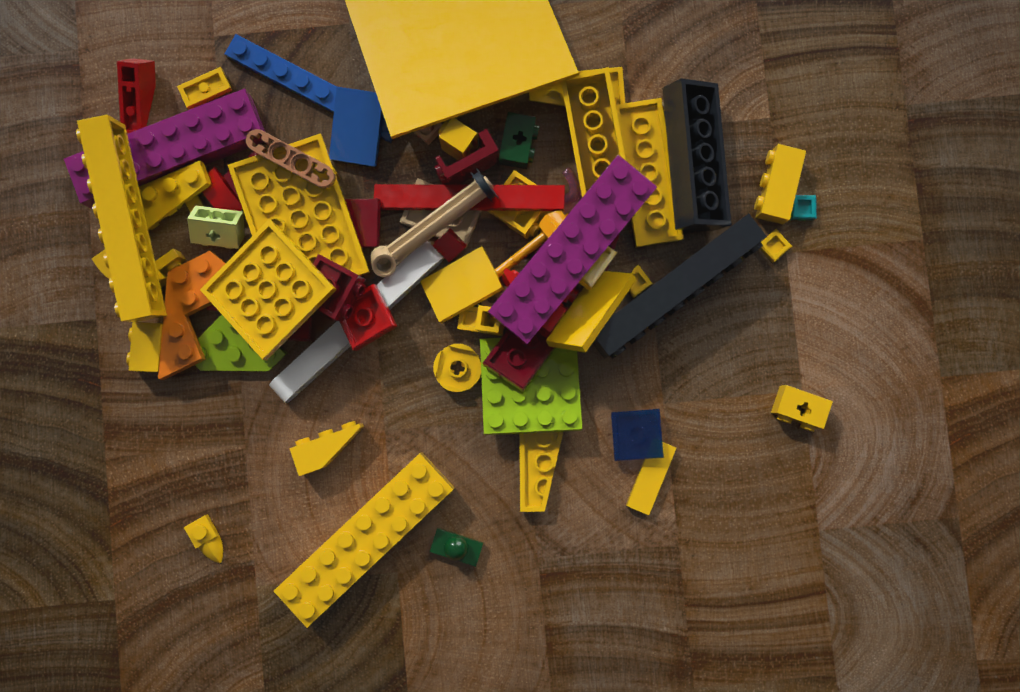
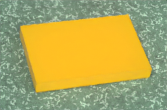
(461, 285)

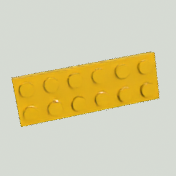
(646, 149)

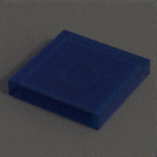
(637, 435)

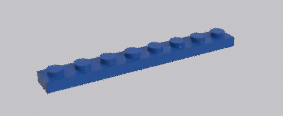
(287, 75)

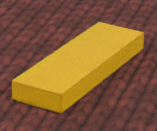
(649, 481)

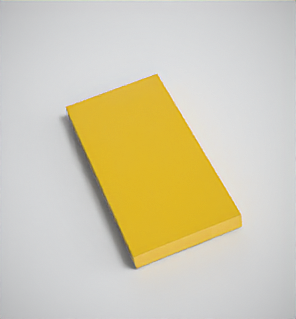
(591, 312)

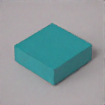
(804, 208)

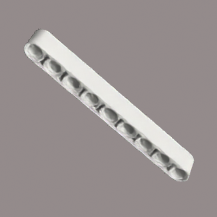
(334, 341)

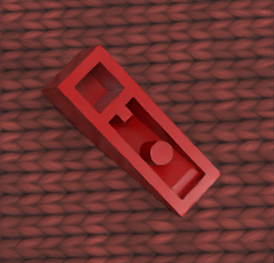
(135, 91)

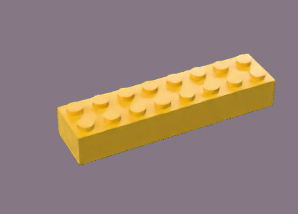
(121, 219)
(364, 539)

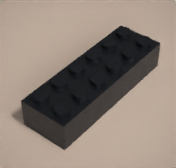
(696, 155)

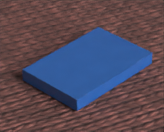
(356, 127)

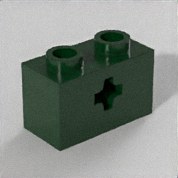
(518, 126)

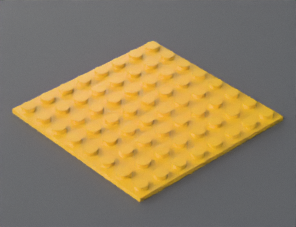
(456, 55)

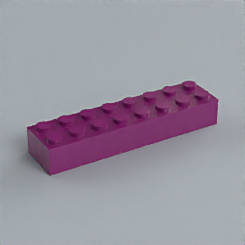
(192, 136)
(572, 249)

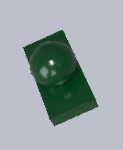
(456, 547)

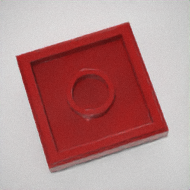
(369, 319)

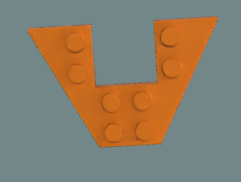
(183, 298)

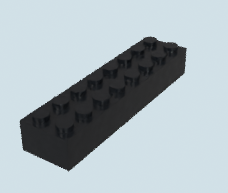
(681, 283)

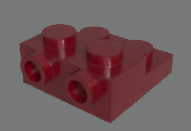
(348, 287)

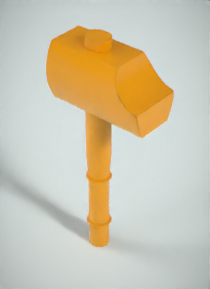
(547, 227)

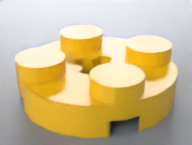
(449, 357)

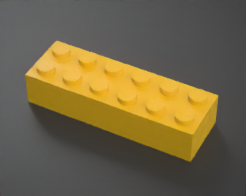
(592, 124)

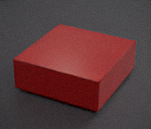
(449, 245)

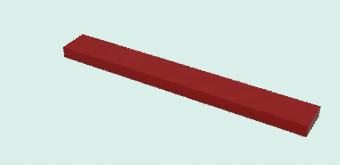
(433, 196)

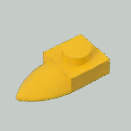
(206, 538)

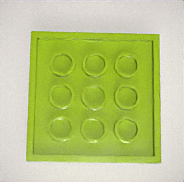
(547, 403)

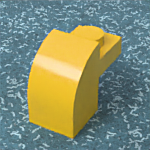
(478, 320)

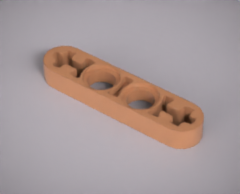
(291, 158)

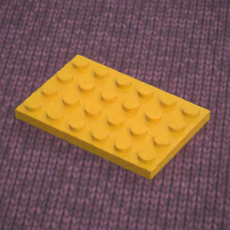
(306, 214)

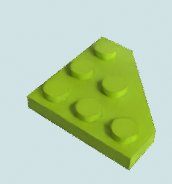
(230, 352)

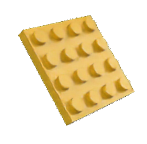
(267, 290)

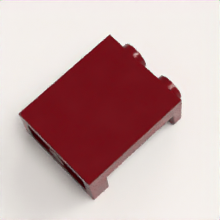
(480, 159)

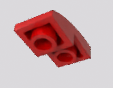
(220, 193)

